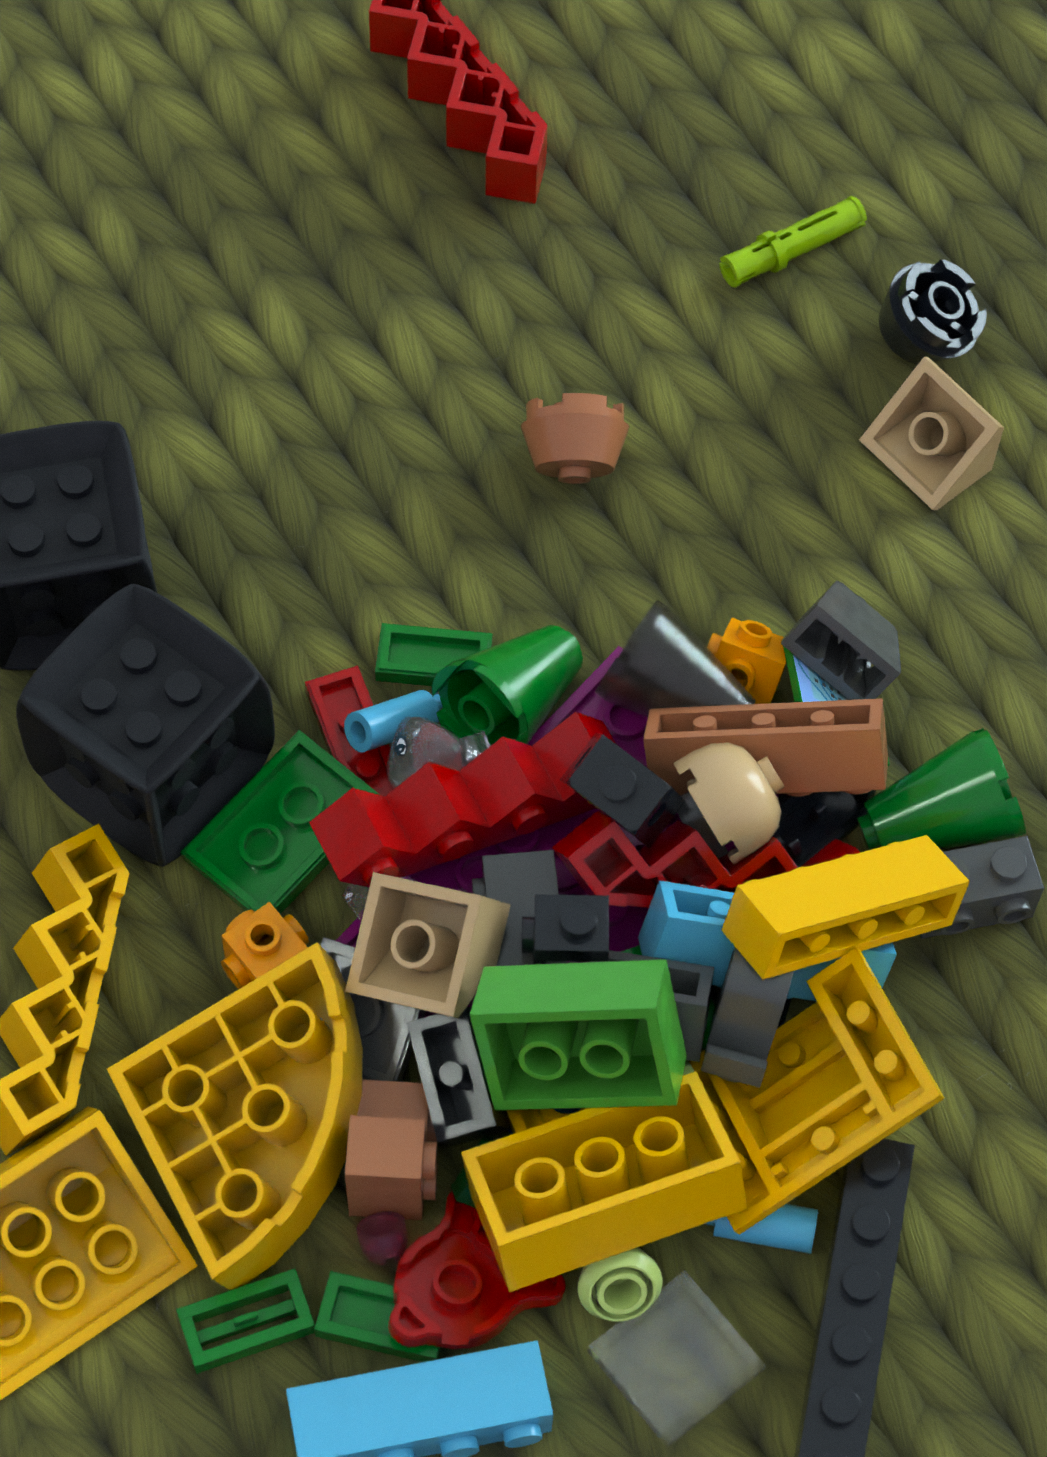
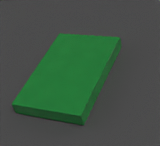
(263, 837)

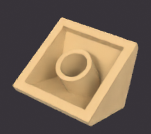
(934, 436)

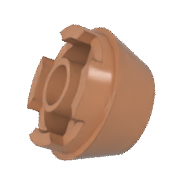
(575, 436)

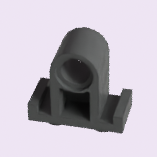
(744, 1023)

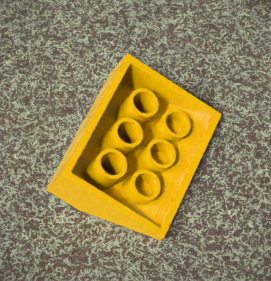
(76, 1245)

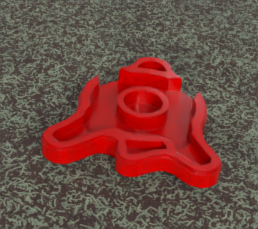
(453, 1289)

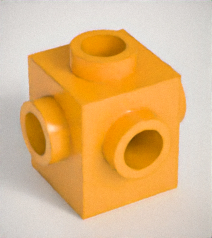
(752, 656)
(259, 943)

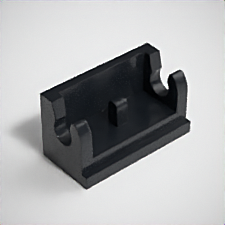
(816, 820)

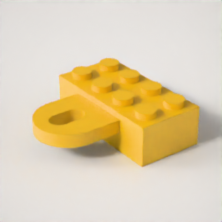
(601, 1182)

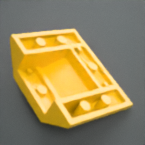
(829, 1090)

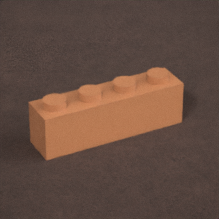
(808, 743)

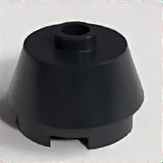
(931, 312)

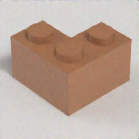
(391, 1151)

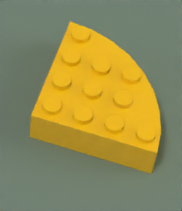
(251, 1111)

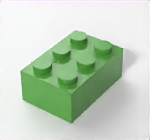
(579, 1035)

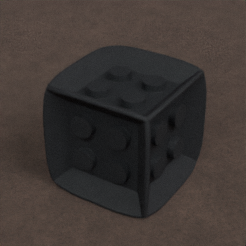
(65, 533)
(146, 722)

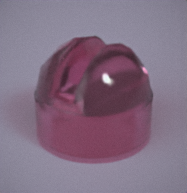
(383, 1236)

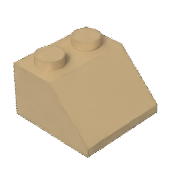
(425, 944)

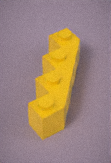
(67, 963)

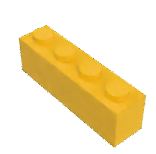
(844, 905)

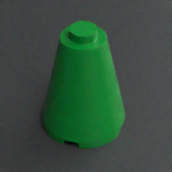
(508, 685)
(950, 798)

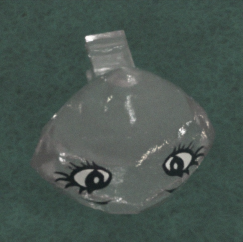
(424, 741)

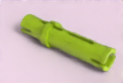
(775, 250)

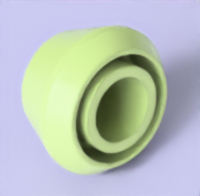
(620, 1285)

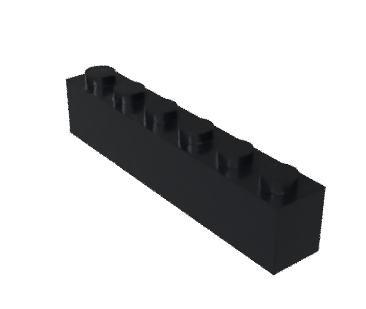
(855, 1303)

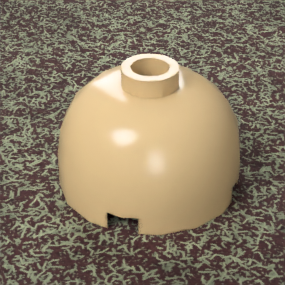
(734, 795)

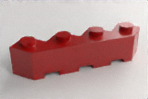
(478, 95)
(454, 812)
(611, 866)

